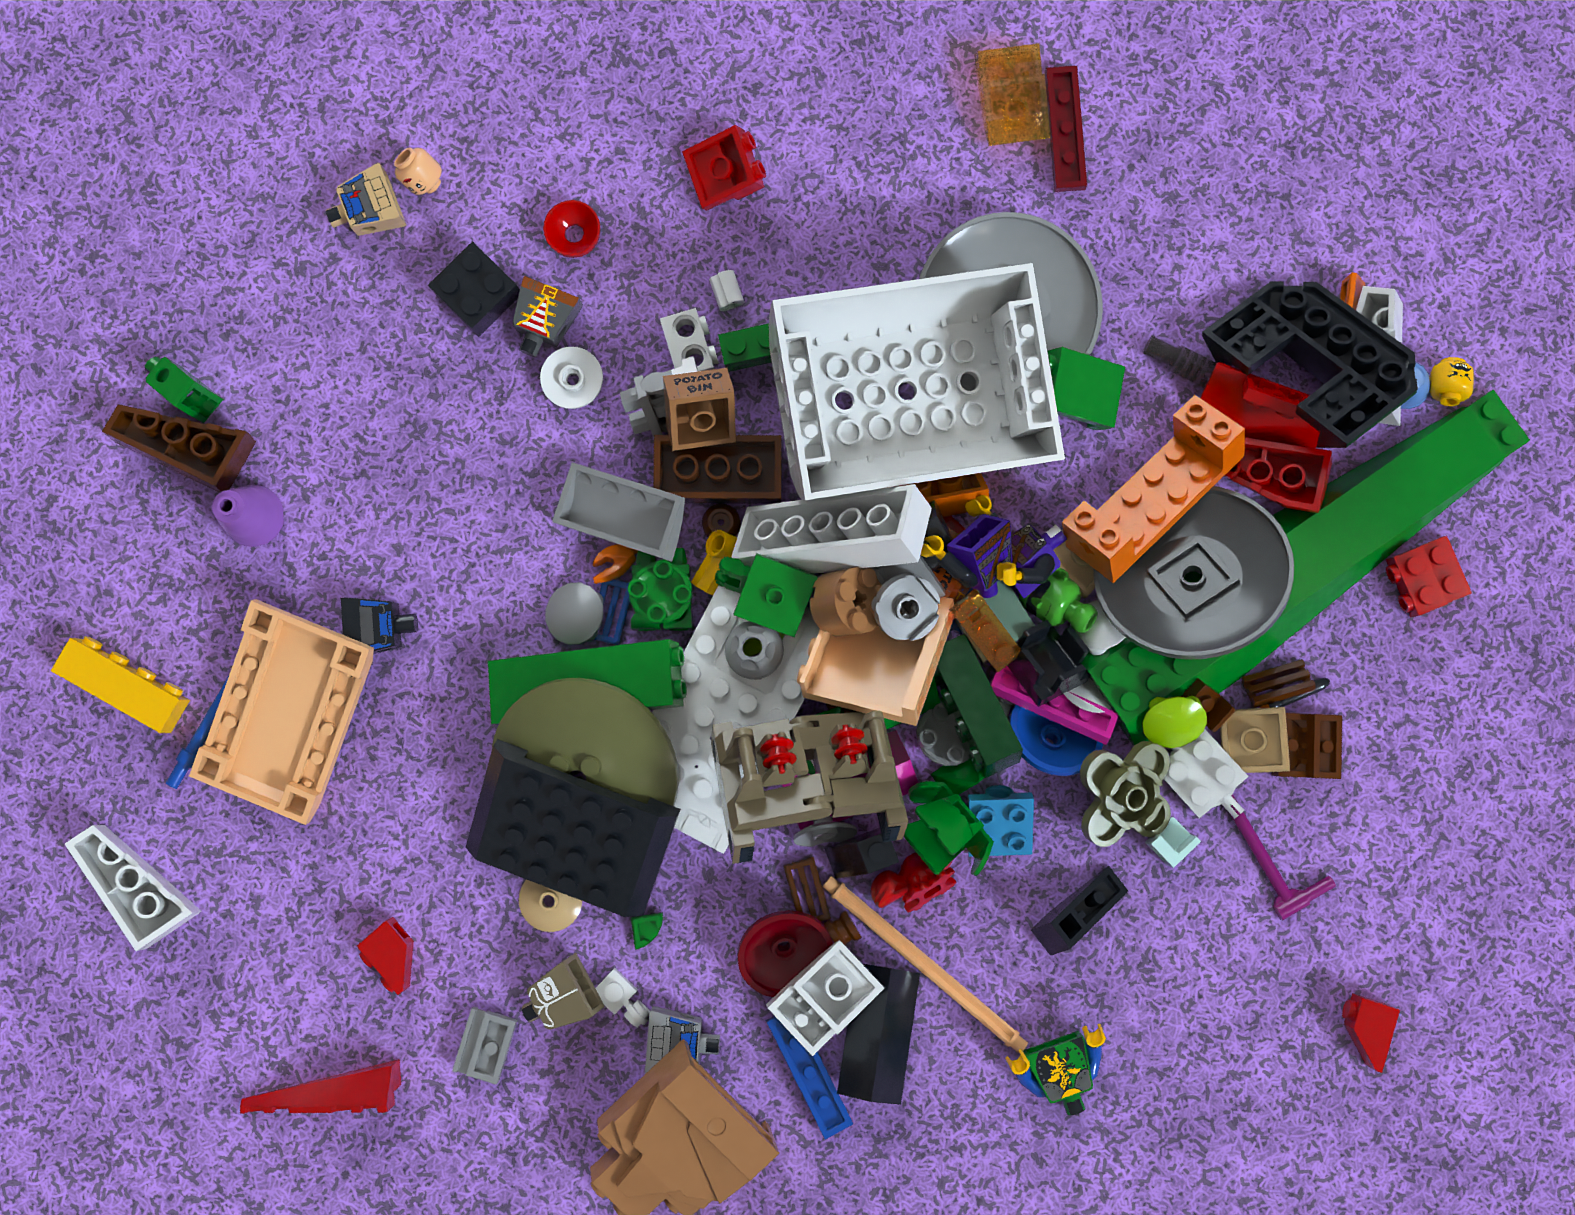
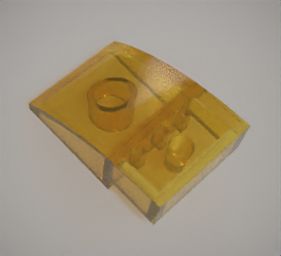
(1012, 94)

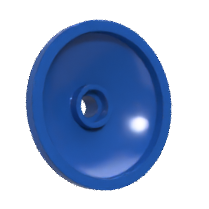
(1058, 759)

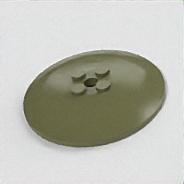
(595, 731)

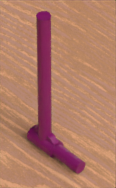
(1288, 900)

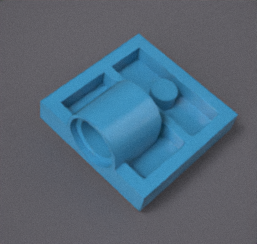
(1005, 819)

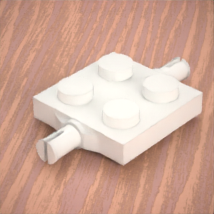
(1205, 775)

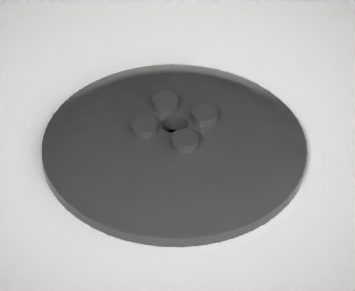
(1242, 587)

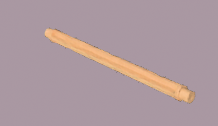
(925, 964)

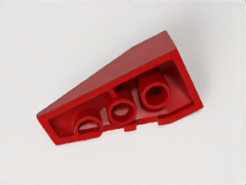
(1284, 473)

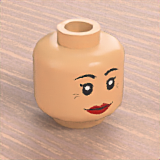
(418, 171)

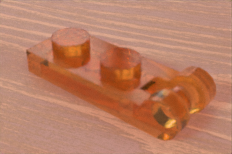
(986, 631)

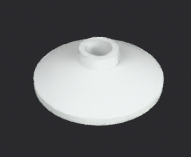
(570, 362)

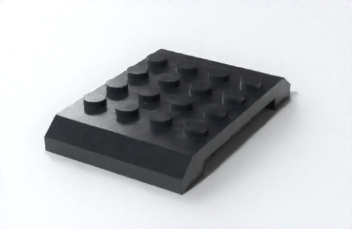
(569, 833)

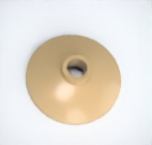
(543, 917)

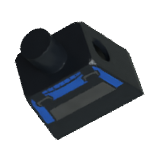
(376, 623)

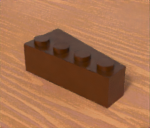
(190, 448)

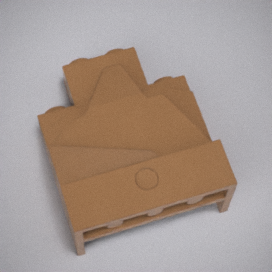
(677, 1141)

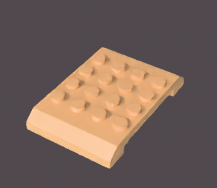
(283, 712)

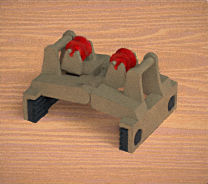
(780, 751)

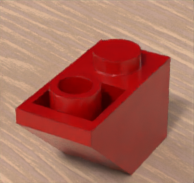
(390, 953)

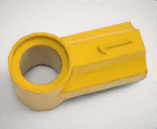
(717, 547)

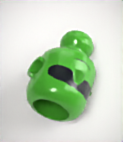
(1060, 602)

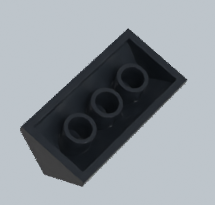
(880, 1040)

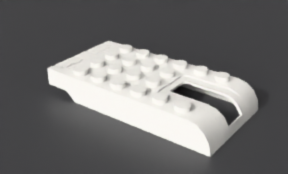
(723, 696)

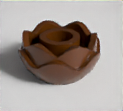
(721, 512)

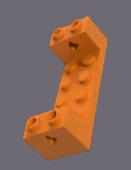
(1159, 493)

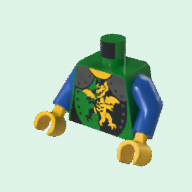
(1061, 1067)

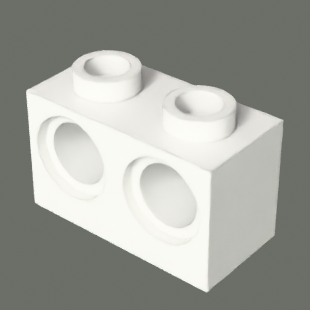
(684, 347)

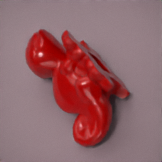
(913, 882)

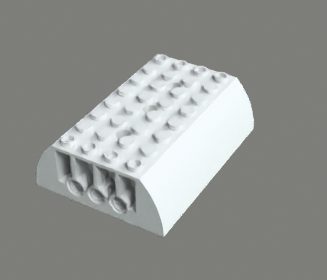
(920, 336)

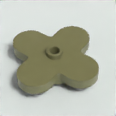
(1125, 793)

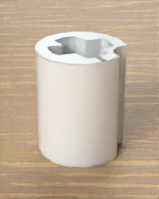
(726, 290)

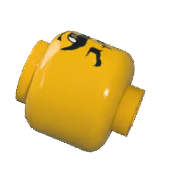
(1451, 381)

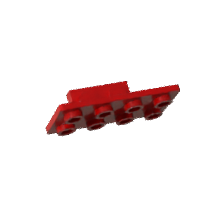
(1259, 406)

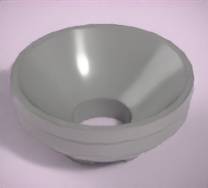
(758, 666)

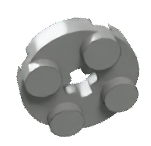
(889, 601)

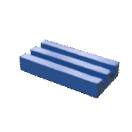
(623, 612)

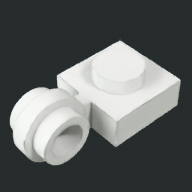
(616, 992)

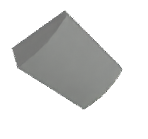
(621, 511)

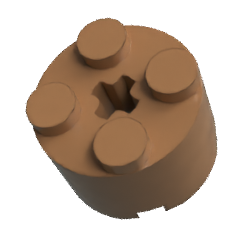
(845, 600)

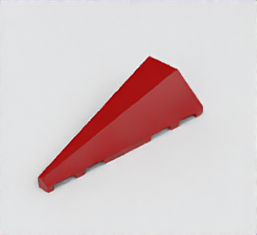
(346, 1091)

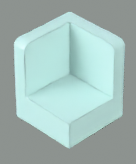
(1173, 843)

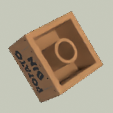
(699, 408)

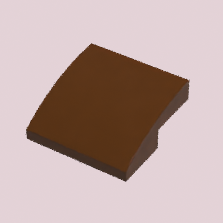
(1314, 746)

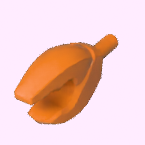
(620, 556)

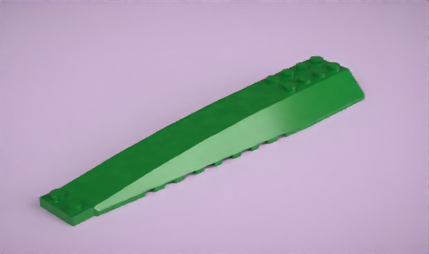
(1357, 528)

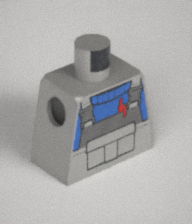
(669, 1028)

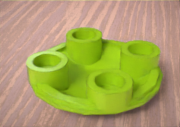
(1174, 721)

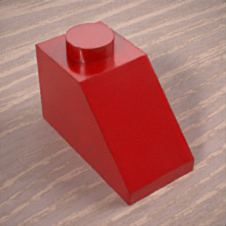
(1370, 1028)

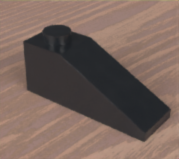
(1079, 912)

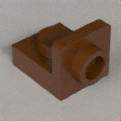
(1214, 704)

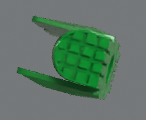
(945, 828)

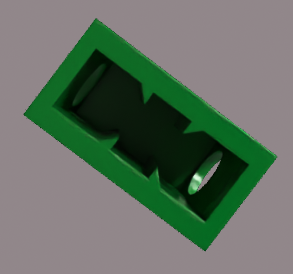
(176, 383)

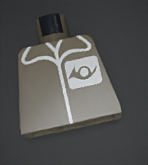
(563, 996)

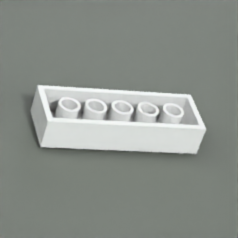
(838, 530)

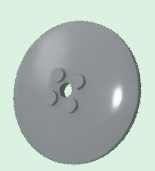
(1063, 272)

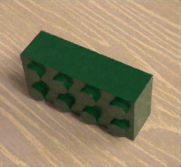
(976, 709)

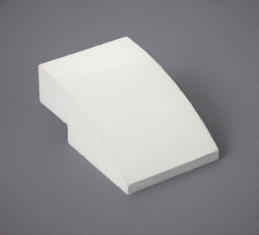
(824, 997)

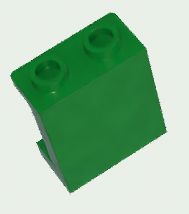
(1086, 387)

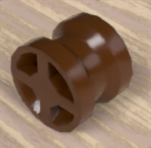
(843, 929)

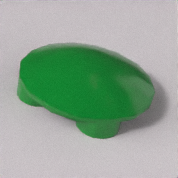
(660, 592)

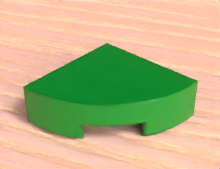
(646, 928)

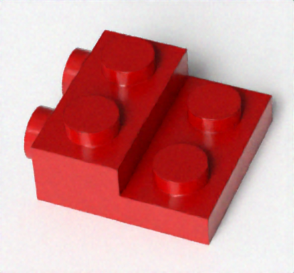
(724, 167)
(1427, 577)

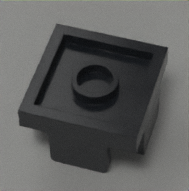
(1049, 662)

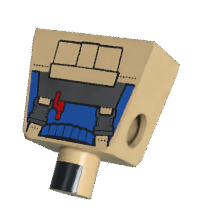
(367, 203)

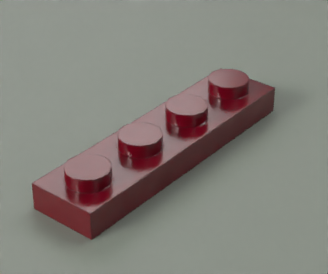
(1065, 129)

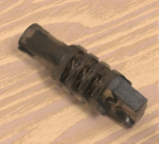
(1181, 360)

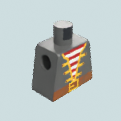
(543, 315)

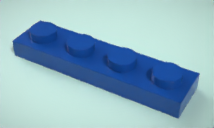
(812, 1081)

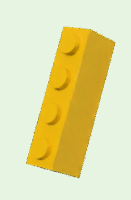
(121, 685)

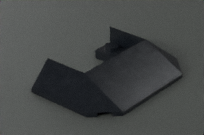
(1358, 362)

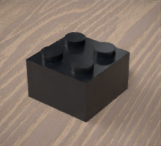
(475, 289)

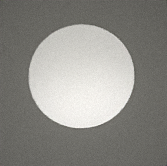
(1090, 692)

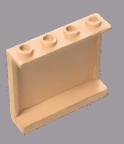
(875, 670)

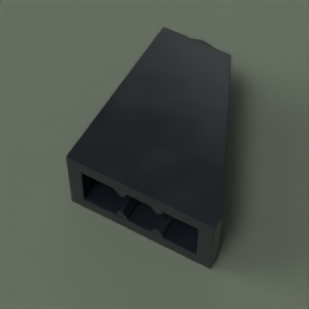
(861, 855)

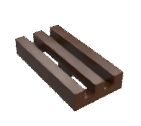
(1277, 678)
(799, 865)

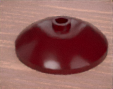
(771, 966)

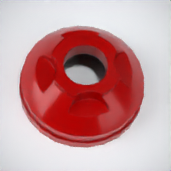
(569, 214)

